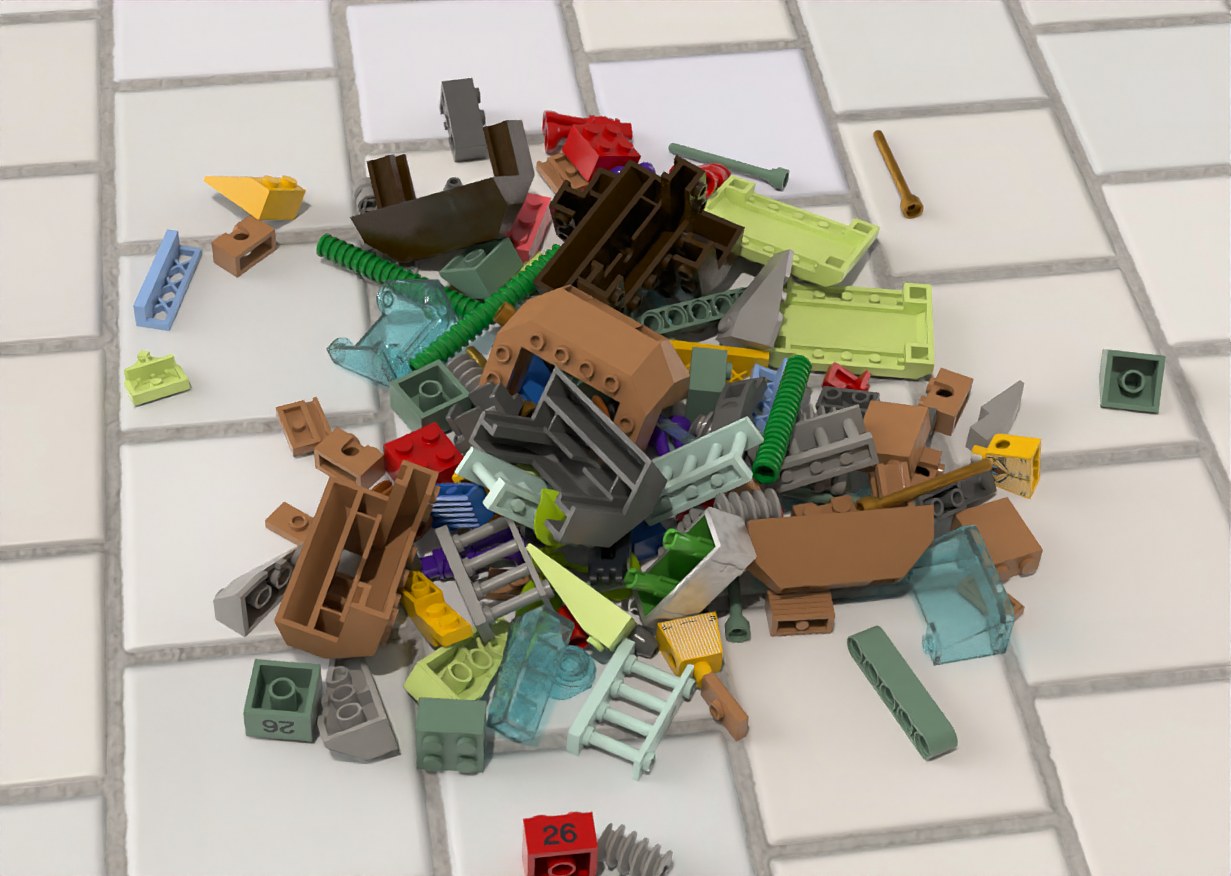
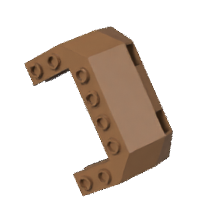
(597, 348)
(842, 546)
(347, 614)

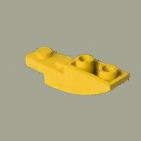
(431, 613)

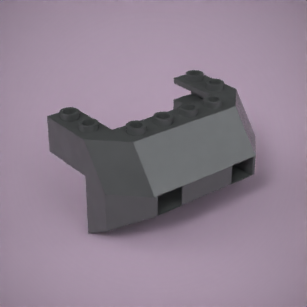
(598, 471)

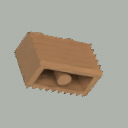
(799, 612)

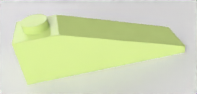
(595, 614)
(461, 668)

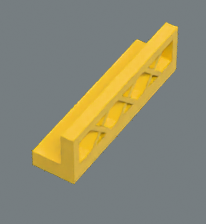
(741, 358)

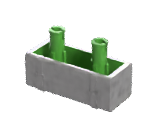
(692, 568)

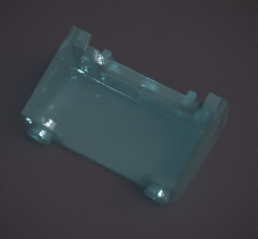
(410, 319)
(961, 598)

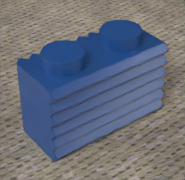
(460, 506)

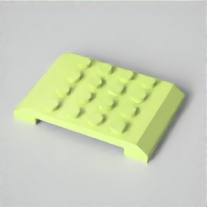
(821, 246)
(858, 328)

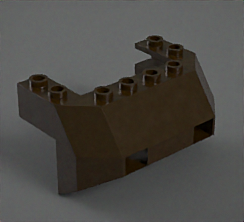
(636, 208)
(453, 218)
(695, 270)

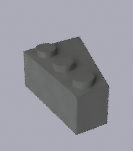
(463, 119)

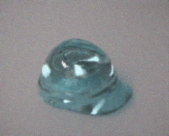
(574, 675)

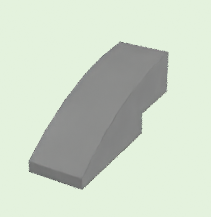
(996, 416)

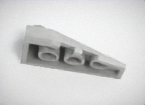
(755, 315)
(255, 593)
(353, 712)

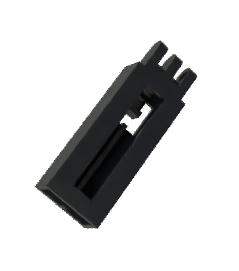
(616, 562)

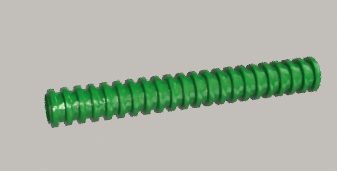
(382, 270)
(483, 316)
(781, 420)

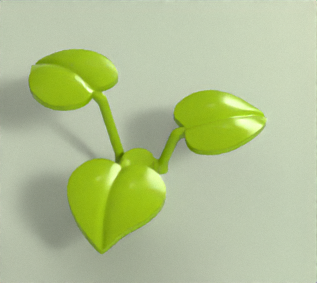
(549, 510)

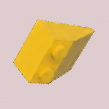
(261, 196)

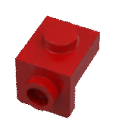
(841, 378)

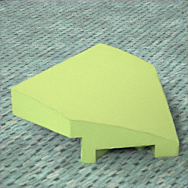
(154, 378)

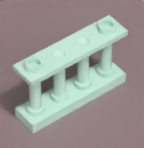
(704, 468)
(512, 490)
(612, 685)

